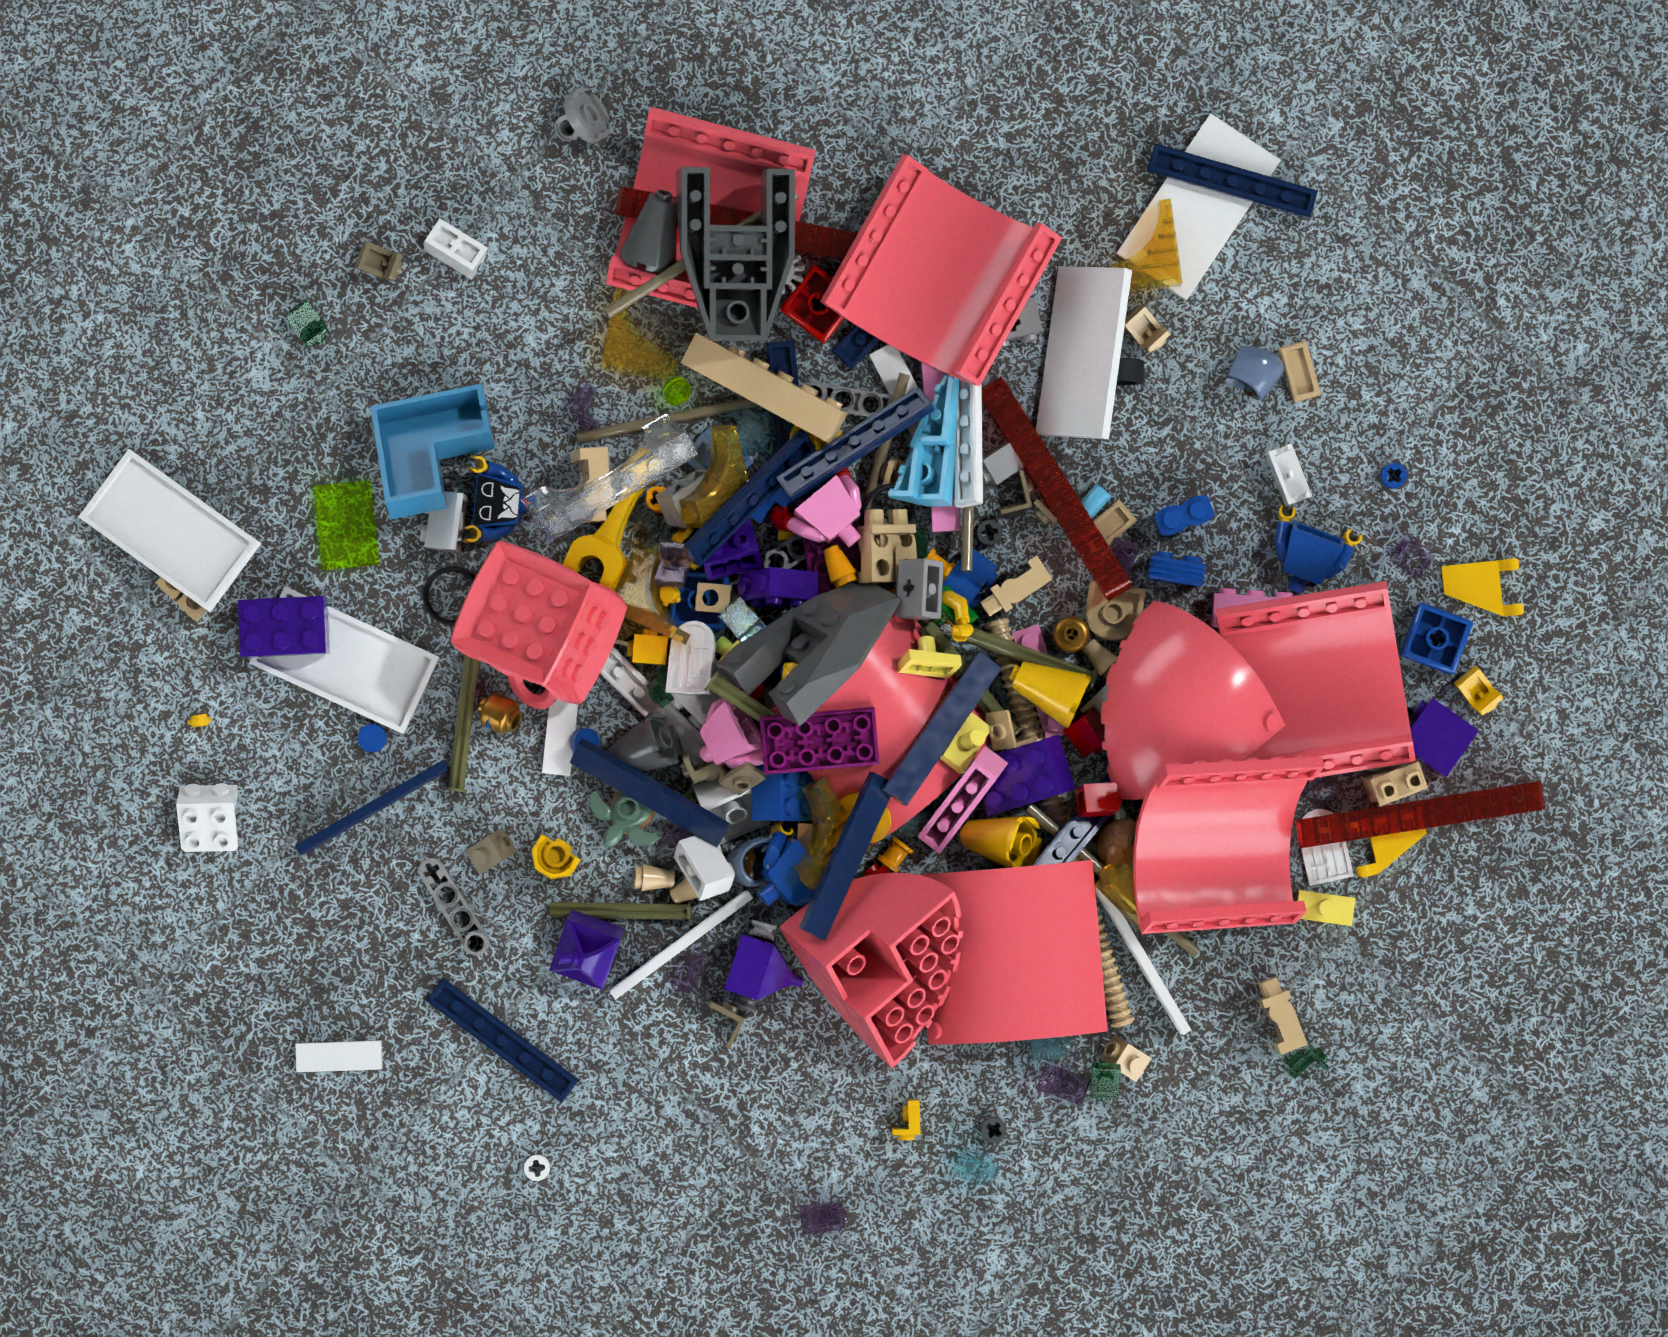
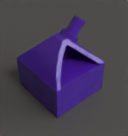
(587, 949)
(759, 969)

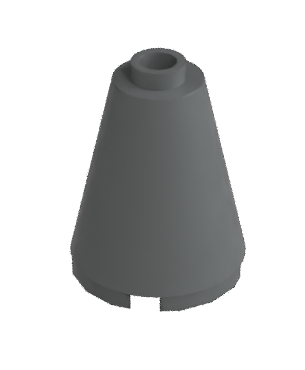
(653, 234)
(649, 744)

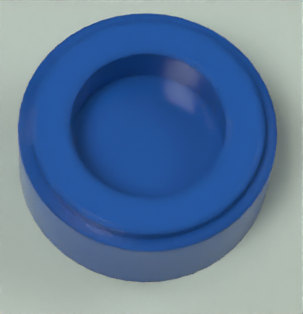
(585, 733)
(372, 738)

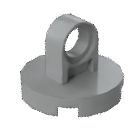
(585, 116)

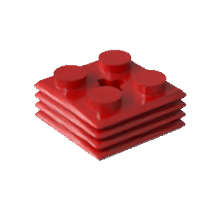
(801, 310)

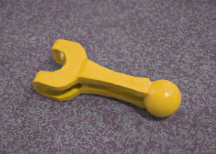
(605, 543)

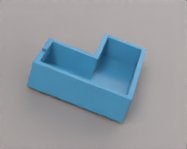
(418, 434)

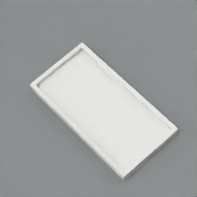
(1200, 215)
(1083, 352)
(169, 530)
(363, 672)

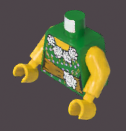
(955, 616)

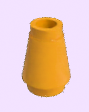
(839, 567)

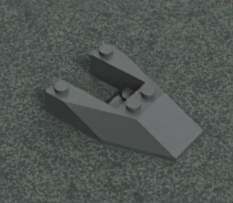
(737, 268)
(826, 640)

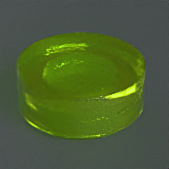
(677, 391)

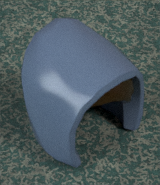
(1255, 371)
(748, 861)

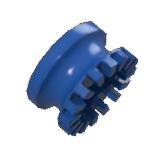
(1393, 484)

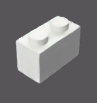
(704, 867)

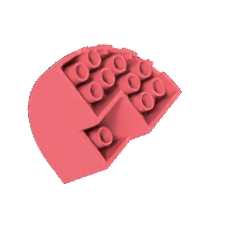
(1180, 699)
(885, 957)

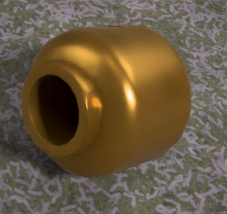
(1061, 638)
(499, 713)

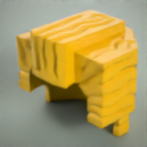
(554, 858)

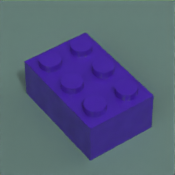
(283, 626)
(1031, 775)

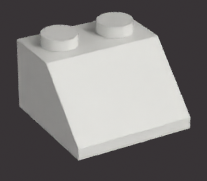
(444, 525)
(730, 807)

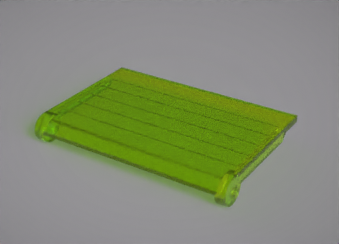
(346, 525)

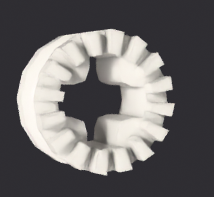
(762, 928)
(531, 1174)

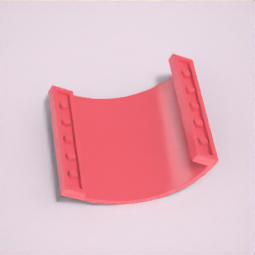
(735, 180)
(939, 273)
(1330, 675)
(901, 712)
(1219, 844)
(1025, 956)

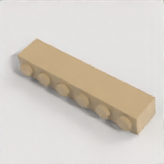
(764, 387)

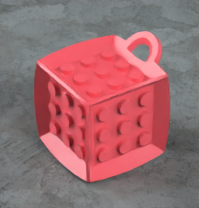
(538, 624)

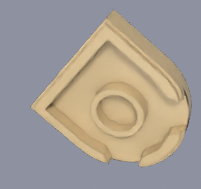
(1115, 618)

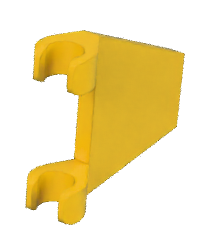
(1480, 585)
(1388, 849)

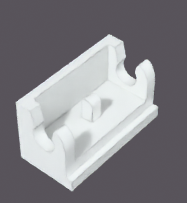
(455, 248)
(1288, 475)

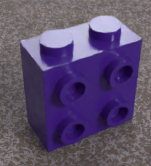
(735, 555)
(777, 587)
(1439, 736)

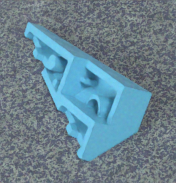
(929, 468)

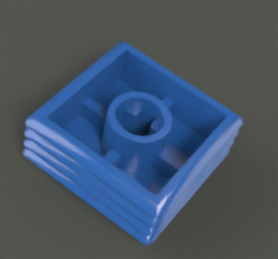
(1181, 572)
(685, 610)
(1452, 629)

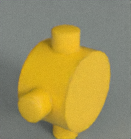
(669, 595)
(199, 720)

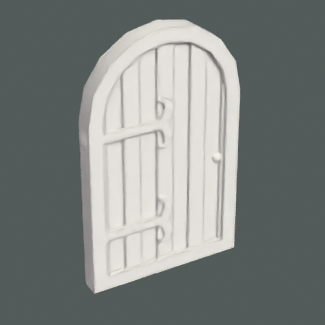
(691, 664)
(1326, 861)

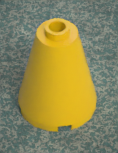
(1050, 689)
(1003, 840)

